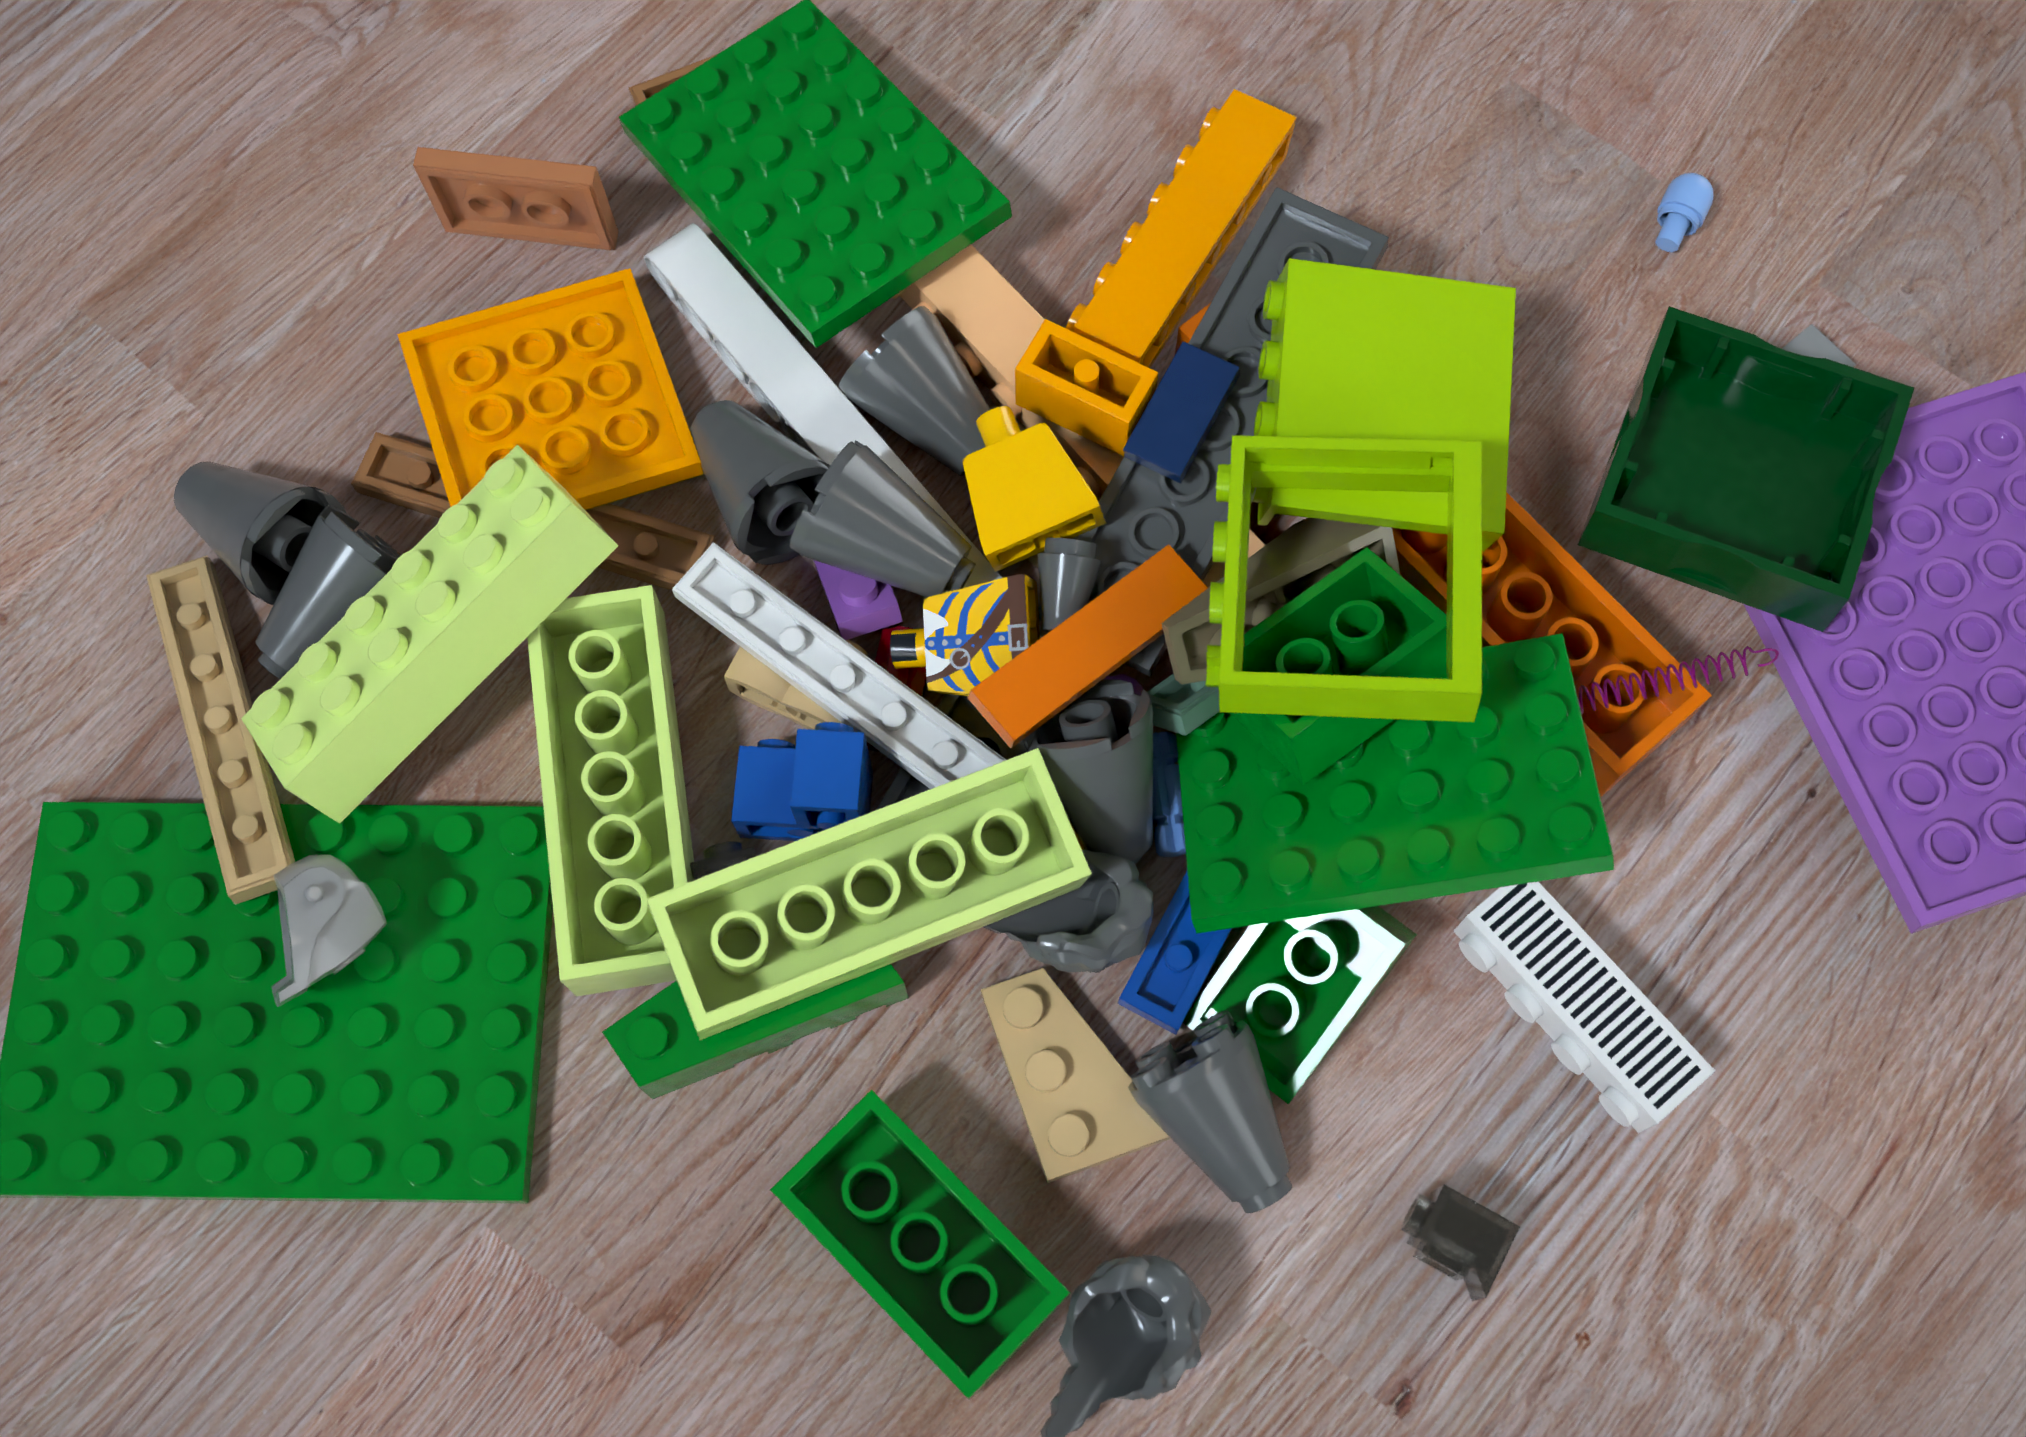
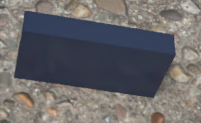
(1181, 412)

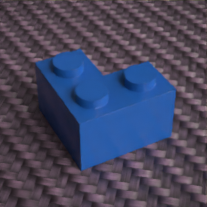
(804, 787)

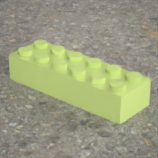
(426, 635)
(609, 784)
(868, 892)

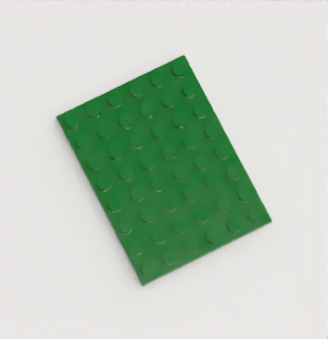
(164, 1069)

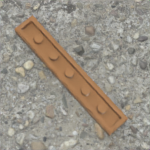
(646, 548)

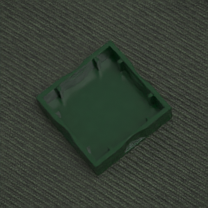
(1747, 469)

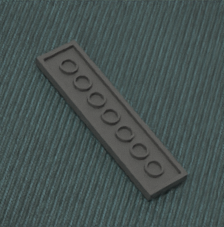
(1152, 510)

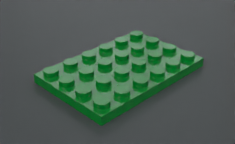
(815, 170)
(1405, 811)

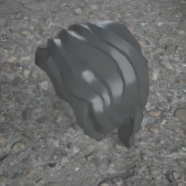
(1089, 925)
(1126, 1337)

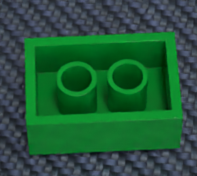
(1349, 624)

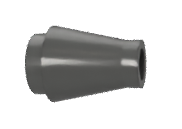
(1065, 578)

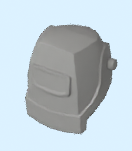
(323, 920)

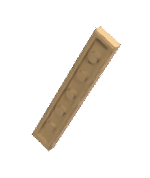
(212, 701)

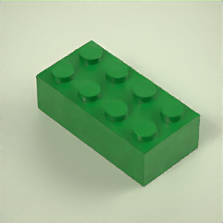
(921, 1244)

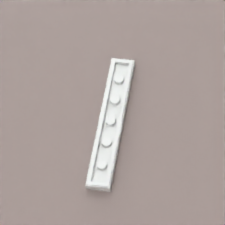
(831, 671)

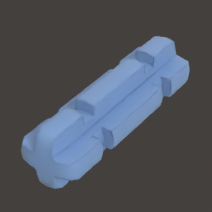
(1167, 797)

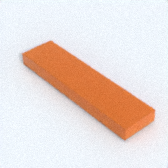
(1085, 647)

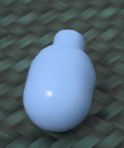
(1683, 209)

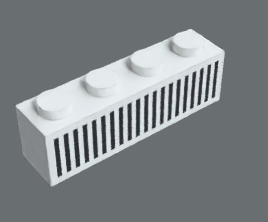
(1583, 1004)

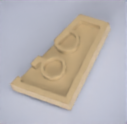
(1065, 1079)

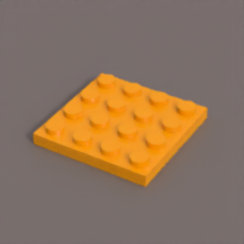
(565, 380)

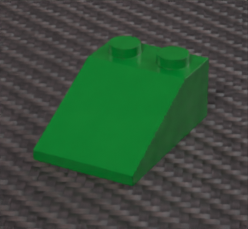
(1303, 986)

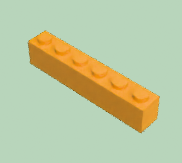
(1186, 229)

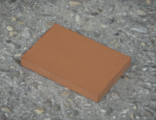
(517, 198)

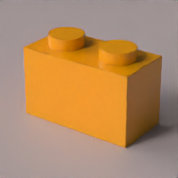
(1083, 386)

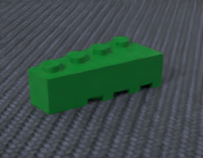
(665, 1052)

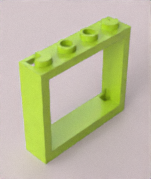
(1351, 465)

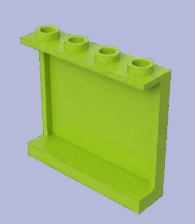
(1387, 361)

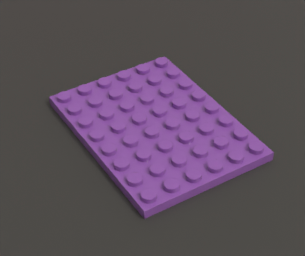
(1926, 662)

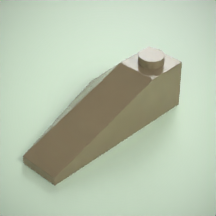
(1274, 578)

